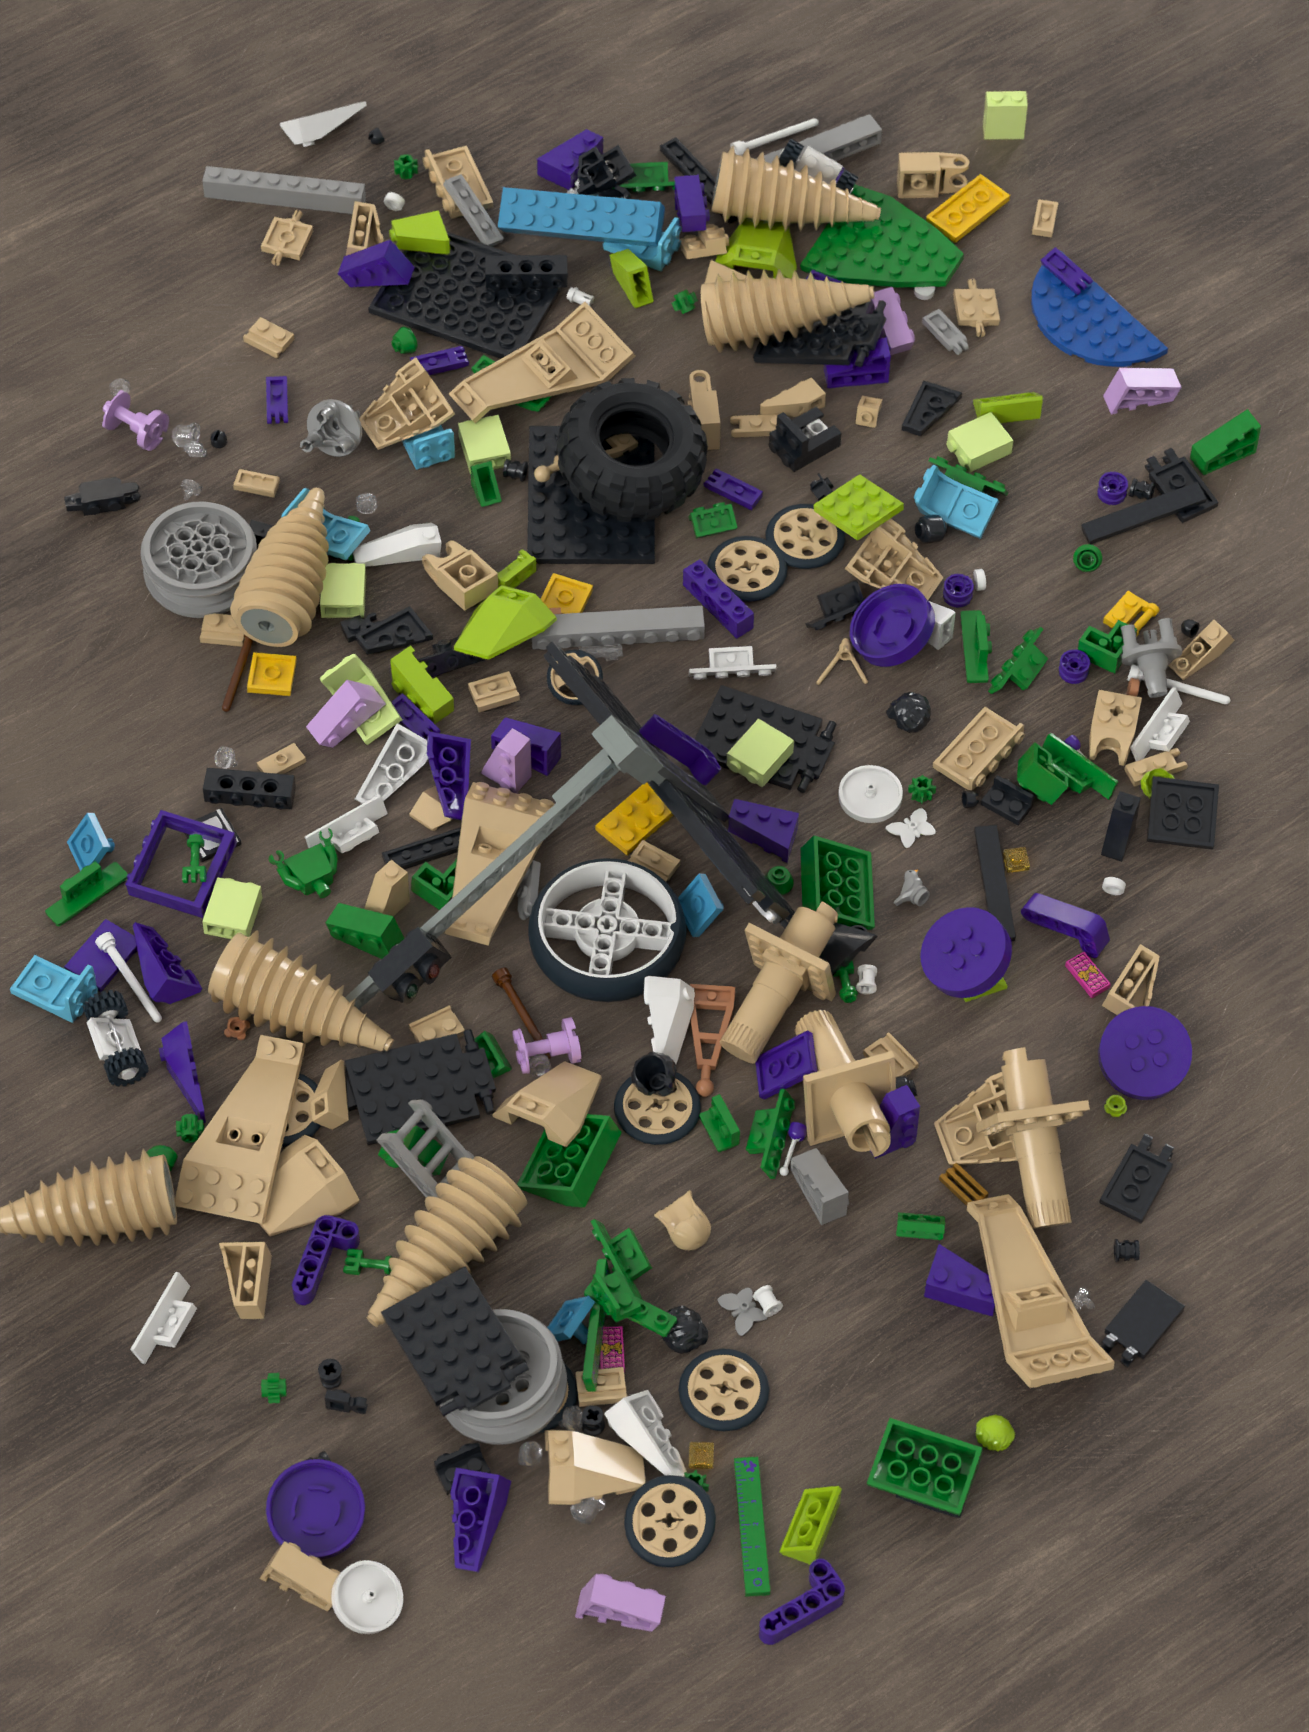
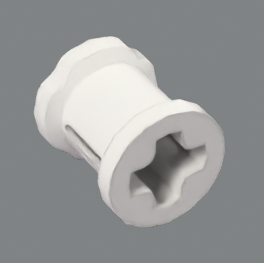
(866, 979)
(767, 1301)

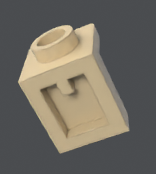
(868, 411)

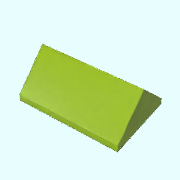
(1011, 407)
(811, 1523)

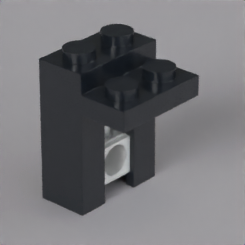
(803, 439)

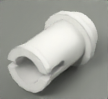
(579, 297)

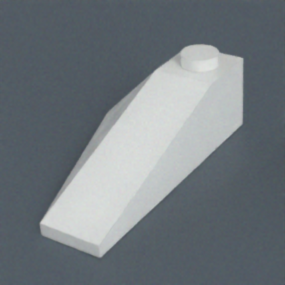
(314, 127)
(400, 546)
(396, 763)
(671, 1010)
(639, 1424)

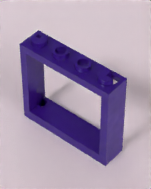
(150, 844)

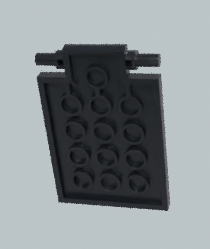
(831, 342)
(737, 711)
(421, 1071)
(455, 1342)

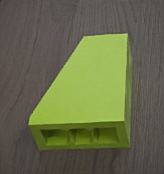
(421, 233)
(632, 277)

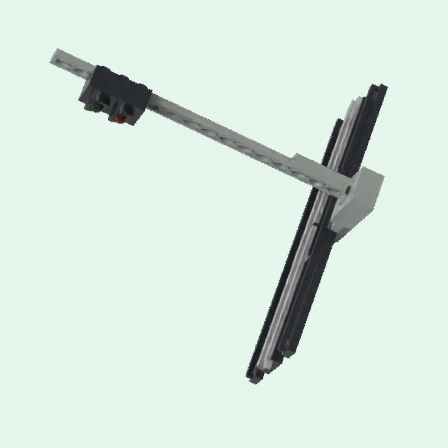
(624, 749)

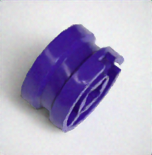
(1112, 488)
(959, 583)
(1073, 659)

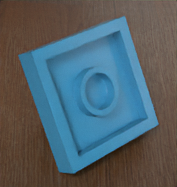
(89, 842)
(700, 905)
(569, 1319)

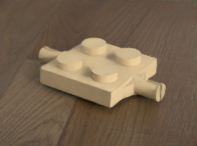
(287, 238)
(976, 307)

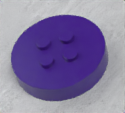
(892, 625)
(966, 952)
(1145, 1053)
(316, 1508)

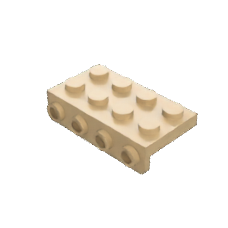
(451, 164)
(979, 749)

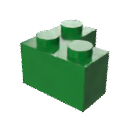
(1103, 648)
(1040, 776)
(433, 885)
(410, 1141)

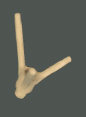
(844, 653)

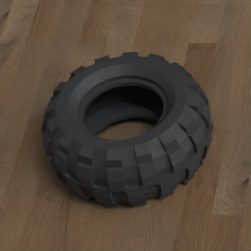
(626, 488)

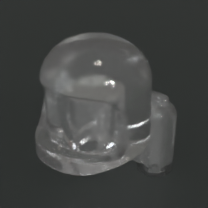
(188, 437)
(587, 1510)

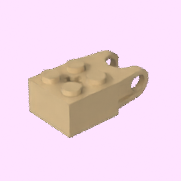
(929, 174)
(705, 405)
(462, 575)
(1114, 724)

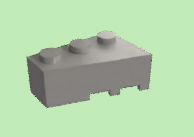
(820, 1186)

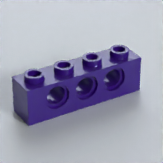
(718, 599)

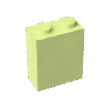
(1005, 115)
(484, 442)
(979, 442)
(343, 591)
(760, 753)
(232, 908)

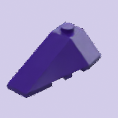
(450, 769)
(161, 969)
(181, 1066)
(478, 1507)

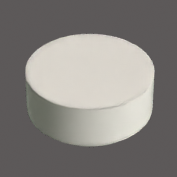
(394, 201)
(924, 293)
(979, 579)
(1113, 886)

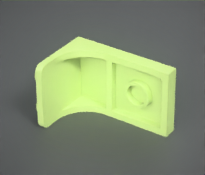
(355, 670)

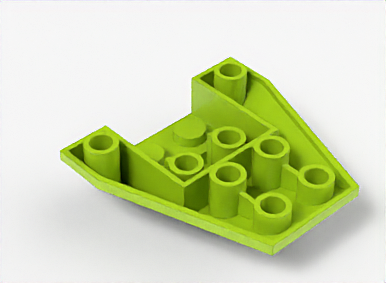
(760, 248)
(503, 622)

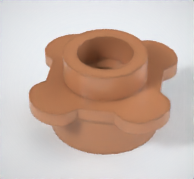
(234, 1023)

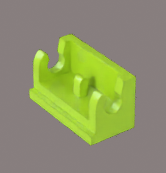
(517, 571)

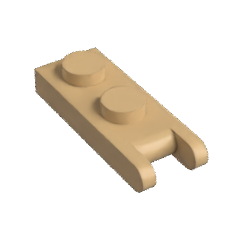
(753, 425)
(1163, 760)

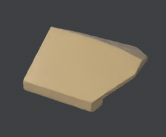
(429, 810)

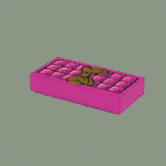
(1087, 975)
(612, 1348)

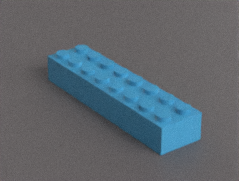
(581, 217)

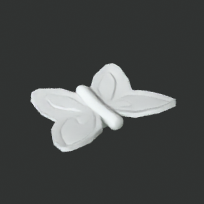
(912, 828)

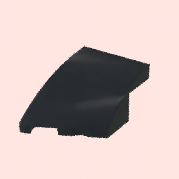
(603, 171)
(845, 945)

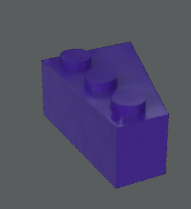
(561, 163)
(691, 203)
(376, 266)
(874, 369)
(544, 743)
(764, 826)
(902, 1116)
(959, 1283)

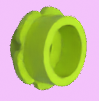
(1115, 1100)

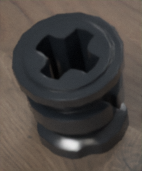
(515, 469)
(1142, 489)
(1126, 1250)
(330, 1373)
(593, 1419)

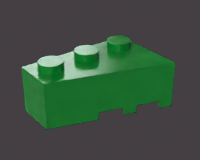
(1227, 443)
(364, 929)

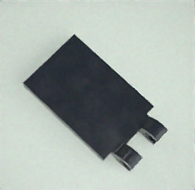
(1175, 475)
(1138, 1180)
(1142, 1322)

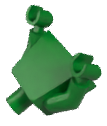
(310, 869)

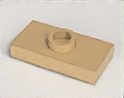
(256, 483)
(282, 761)

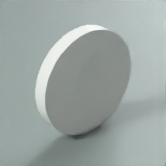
(870, 794)
(367, 1597)

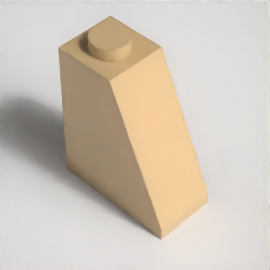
(389, 890)

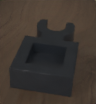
(356, 625)
(342, 1401)

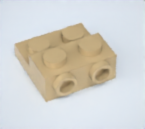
(707, 243)

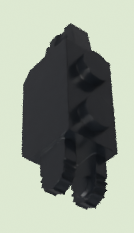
(102, 496)

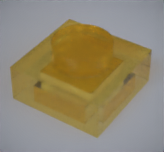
(1016, 859)
(701, 1455)

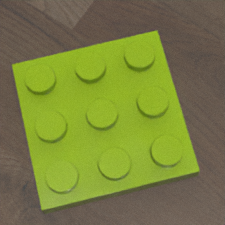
(858, 507)

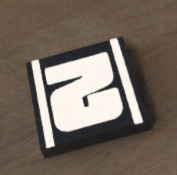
(220, 820)

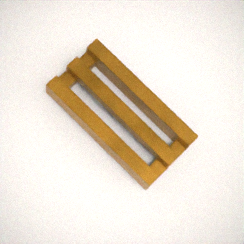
(974, 1185)

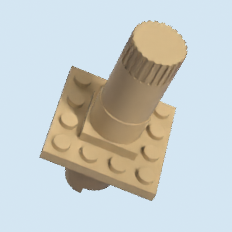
(785, 968)
(845, 1091)
(1034, 1126)

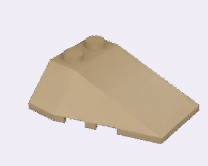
(406, 407)
(892, 559)
(959, 1132)
(590, 1467)

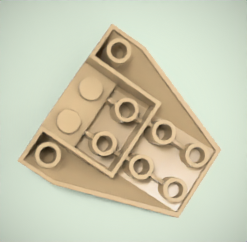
(555, 1101)
(306, 1187)

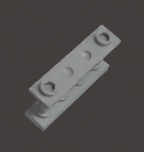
(408, 1159)

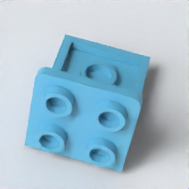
(653, 256)
(430, 447)
(955, 503)
(342, 535)
(55, 988)

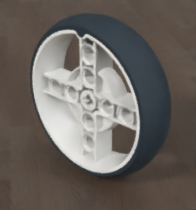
(606, 929)

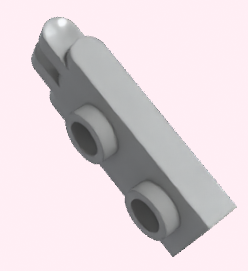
(945, 332)
(528, 890)

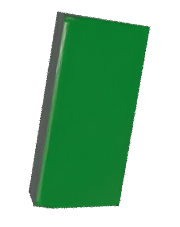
(496, 1058)

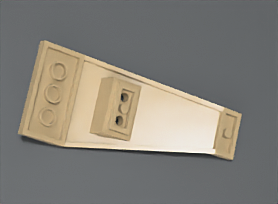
(579, 349)
(488, 827)
(237, 1174)
(1034, 1313)

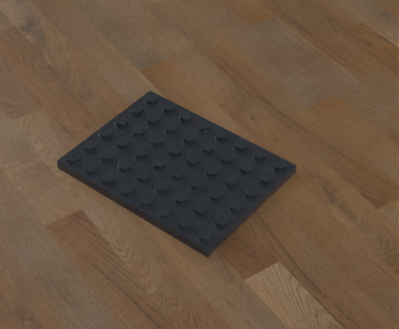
(452, 301)
(569, 531)

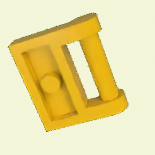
(1128, 608)

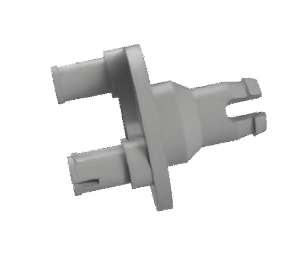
(333, 428)
(1152, 656)

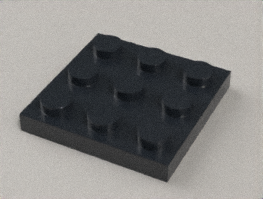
(1182, 812)

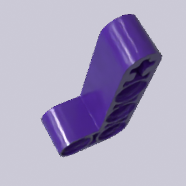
(682, 748)
(1068, 920)
(319, 1260)
(799, 1608)

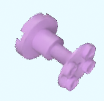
(147, 427)
(556, 1043)

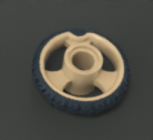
(555, 682)

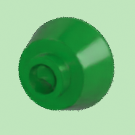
(404, 341)
(1087, 558)
(781, 879)
(169, 1153)

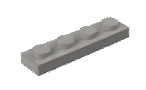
(473, 211)

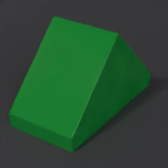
(485, 483)

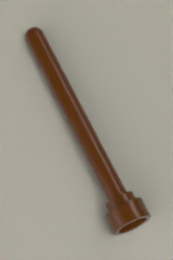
(237, 674)
(503, 979)

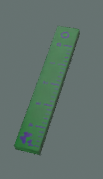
(595, 1336)
(751, 1526)

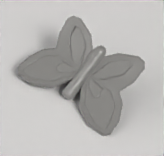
(744, 1308)

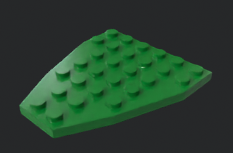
(884, 252)

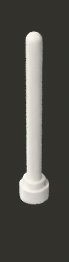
(740, 147)
(1135, 672)
(106, 943)

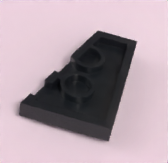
(928, 407)
(394, 632)

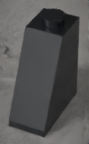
(1121, 826)

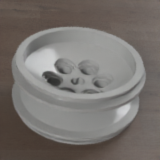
(196, 558)
(526, 1410)

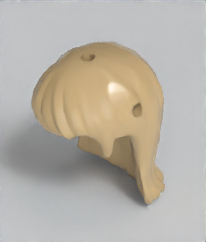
(685, 1223)

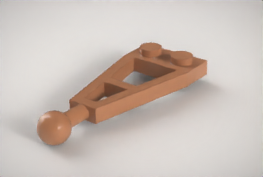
(711, 998)

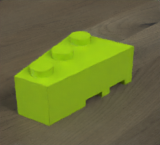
(419, 687)

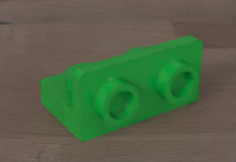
(713, 520)
(720, 1125)
(920, 1226)
(615, 1295)

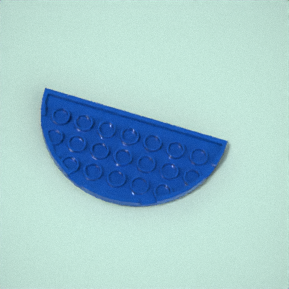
(1091, 324)

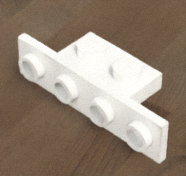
(731, 661)
(1162, 728)
(351, 827)
(166, 1320)

